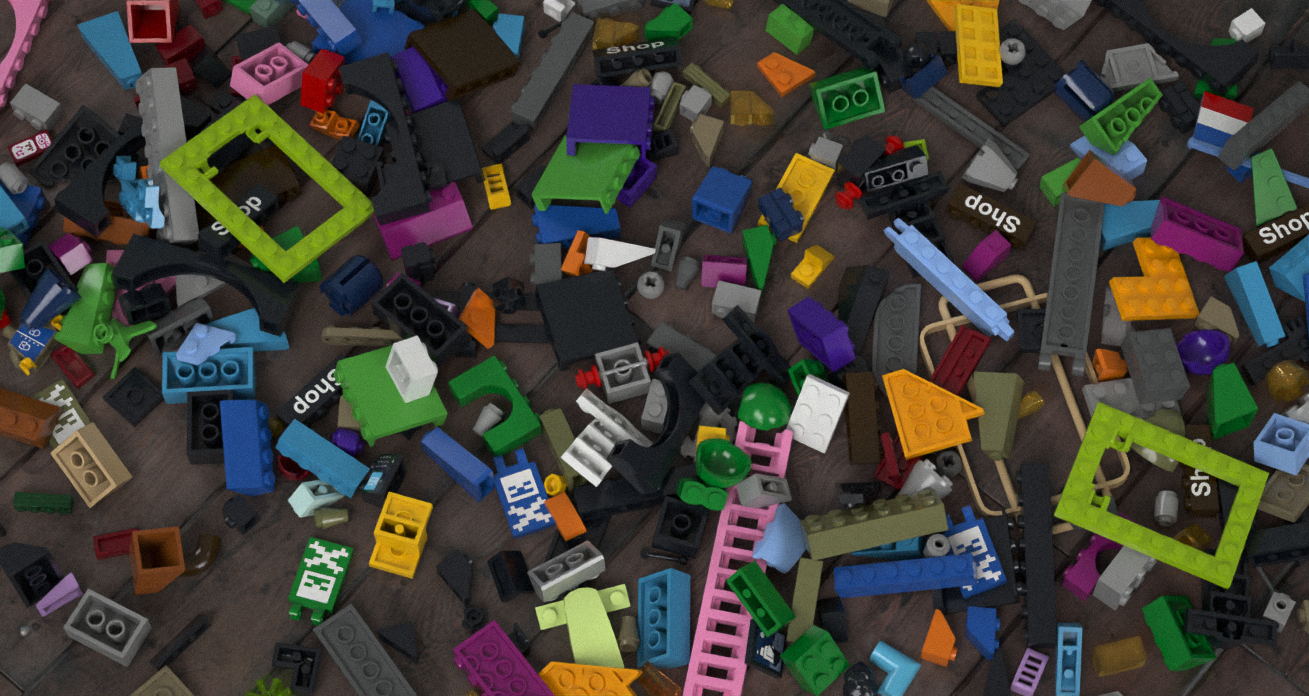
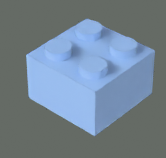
(1283, 444)

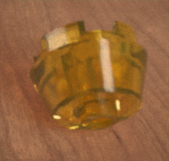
(1286, 381)

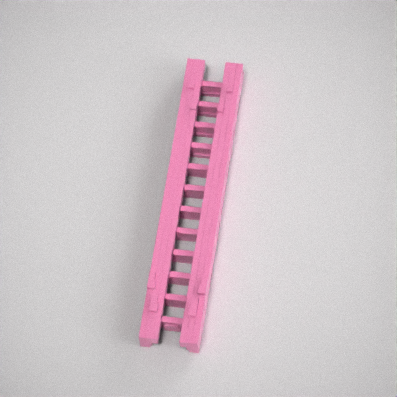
(718, 574)

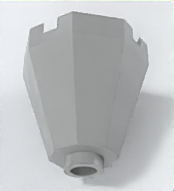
(991, 169)

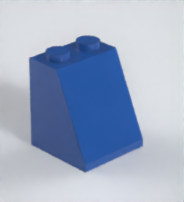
(721, 199)

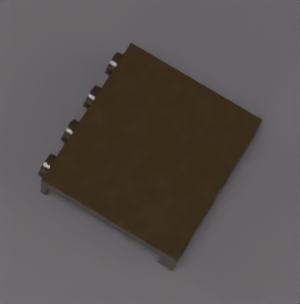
(464, 53)

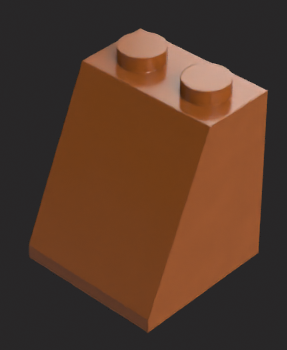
(1099, 182)
(155, 559)

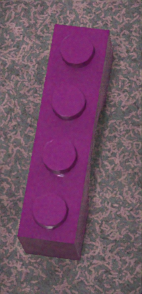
(1084, 576)

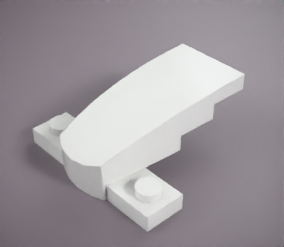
(595, 443)

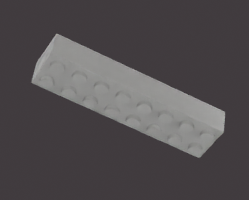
(163, 135)

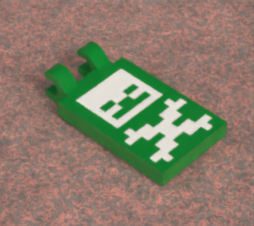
(319, 579)

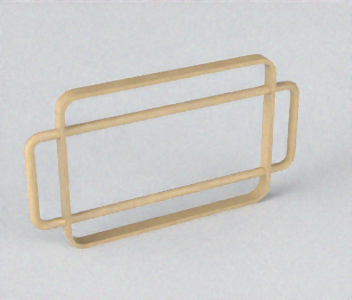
(1031, 301)

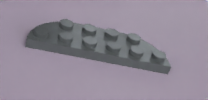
(896, 333)

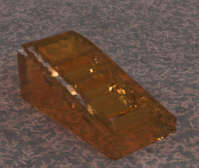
(662, 680)

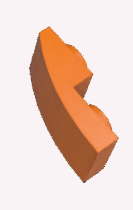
(333, 125)
(565, 516)

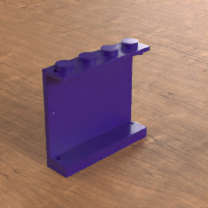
(610, 116)

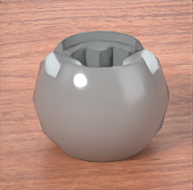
(1017, 55)
(652, 278)

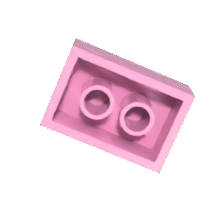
(269, 74)

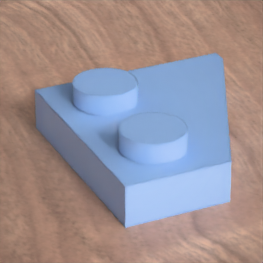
(202, 343)

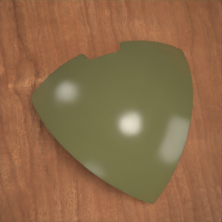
(1168, 420)

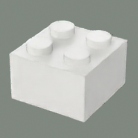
(411, 369)

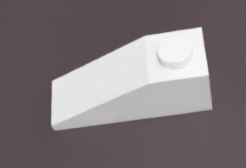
(611, 253)

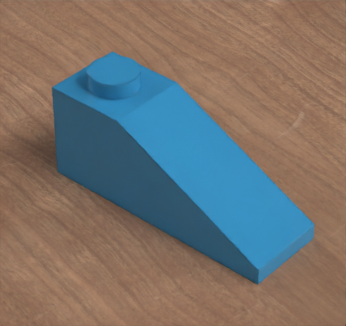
(1068, 659)

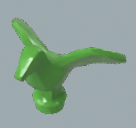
(119, 336)

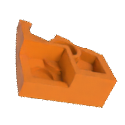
(575, 258)

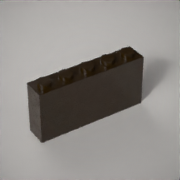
(264, 167)

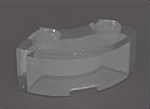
(1113, 328)

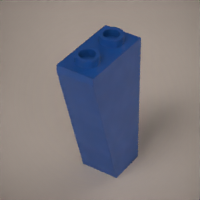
(561, 224)

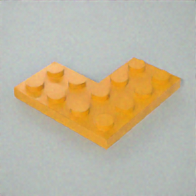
(1162, 290)

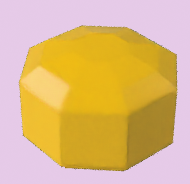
(555, 484)

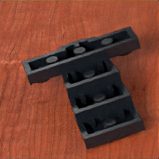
(232, 150)
(909, 204)
(739, 363)
(1227, 611)

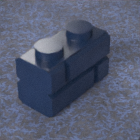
(781, 214)

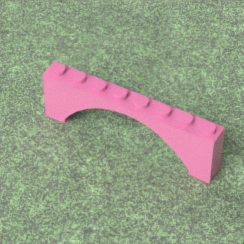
(28, 20)

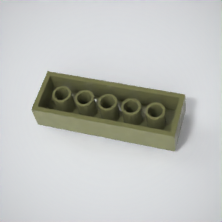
(873, 524)

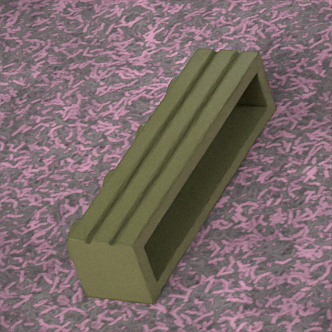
(697, 77)
(669, 108)

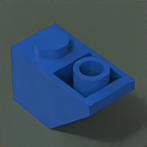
(981, 629)

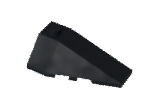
(859, 299)

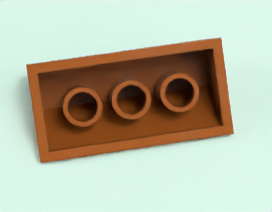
(119, 231)
(27, 418)

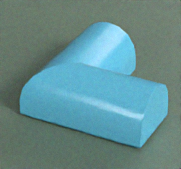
(899, 667)

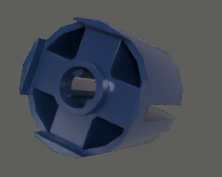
(1084, 91)
(352, 285)

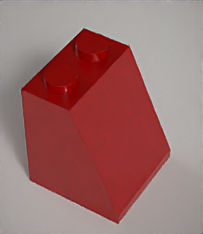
(152, 20)

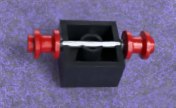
(851, 166)

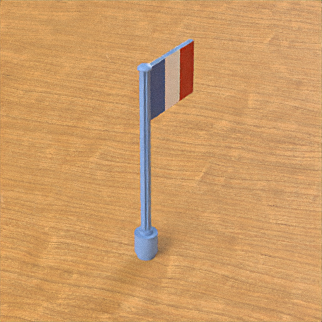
(1219, 121)

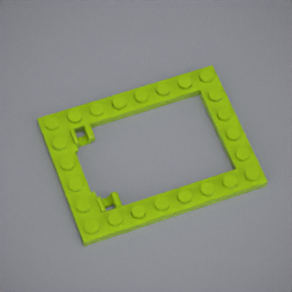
(254, 114)
(1079, 494)

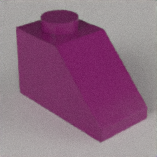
(987, 256)

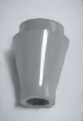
(487, 419)

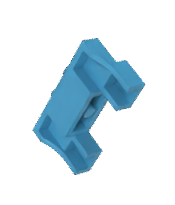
(138, 196)

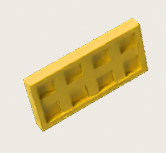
(978, 45)

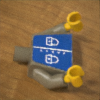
(32, 347)

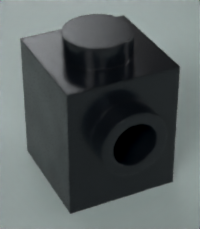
(239, 514)

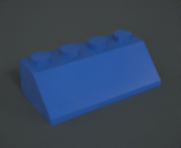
(247, 447)

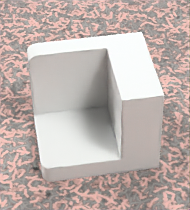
(558, 8)

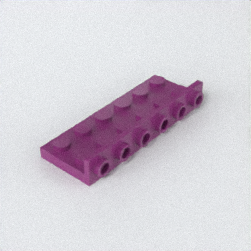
(497, 665)

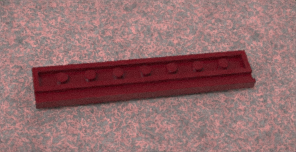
(952, 375)

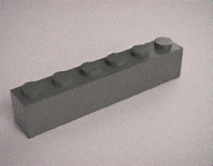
(553, 71)
(1265, 126)

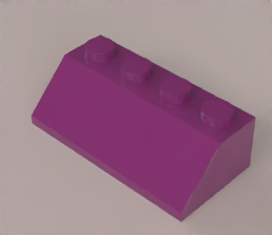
(444, 221)
(1197, 235)

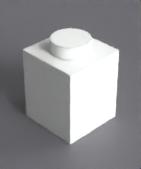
(1246, 26)

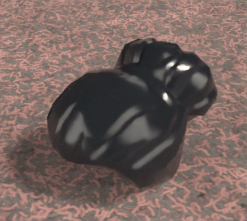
(859, 681)

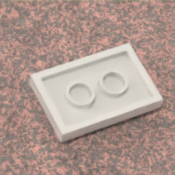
(817, 413)

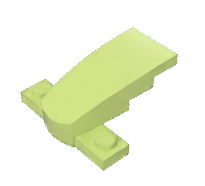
(588, 623)

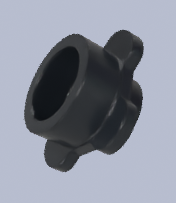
(470, 612)

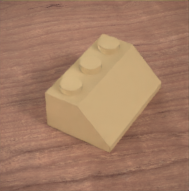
(91, 464)

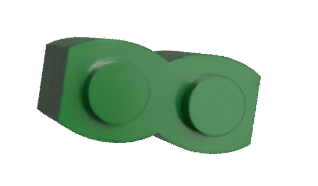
(696, 493)

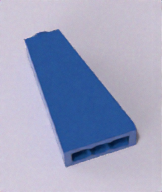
(459, 463)

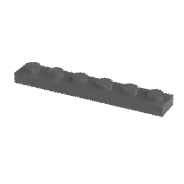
(970, 126)

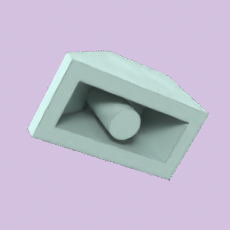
(311, 496)

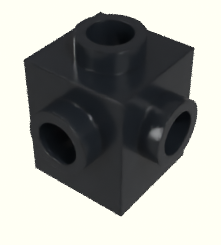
(508, 295)

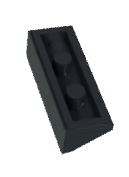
(180, 642)

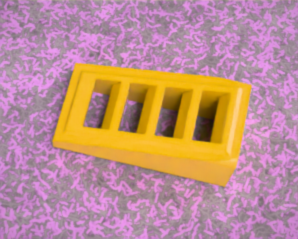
(498, 198)

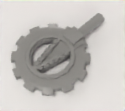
(710, 419)

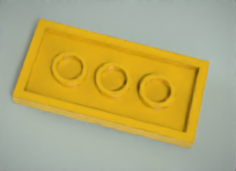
(806, 184)

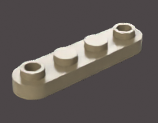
(359, 337)

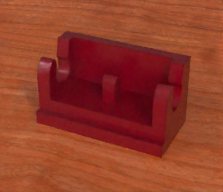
(185, 45)

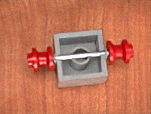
(621, 372)

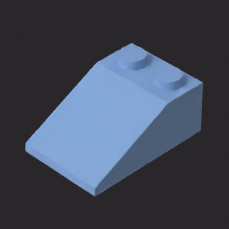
(1126, 160)

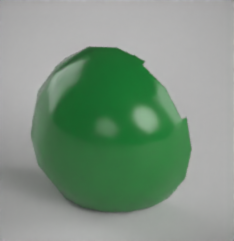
(764, 407)
(721, 463)

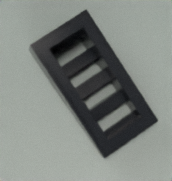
(665, 152)

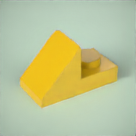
(812, 266)

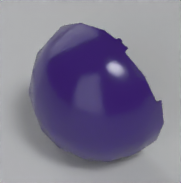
(1203, 351)

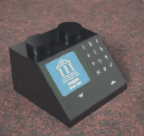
(385, 477)

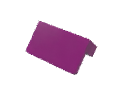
(724, 269)

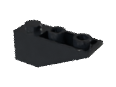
(896, 168)

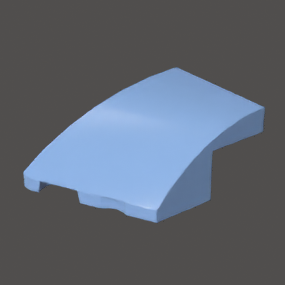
(781, 541)

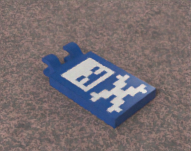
(522, 495)
(974, 539)

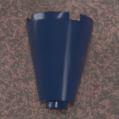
(48, 300)

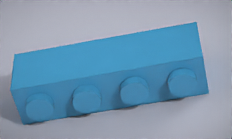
(322, 458)

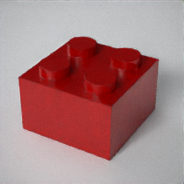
(322, 81)

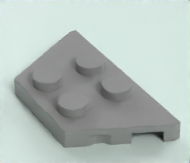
(1133, 65)
(196, 286)

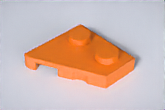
(784, 73)
(480, 318)

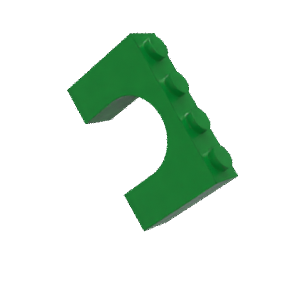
(492, 378)

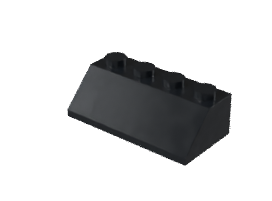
(30, 570)

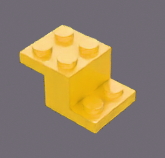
(400, 535)

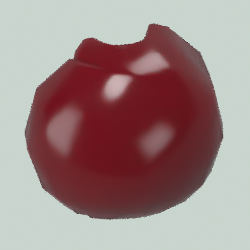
(291, 469)

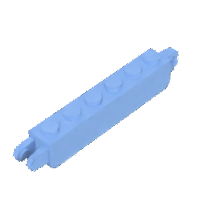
(950, 281)

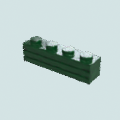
(43, 503)

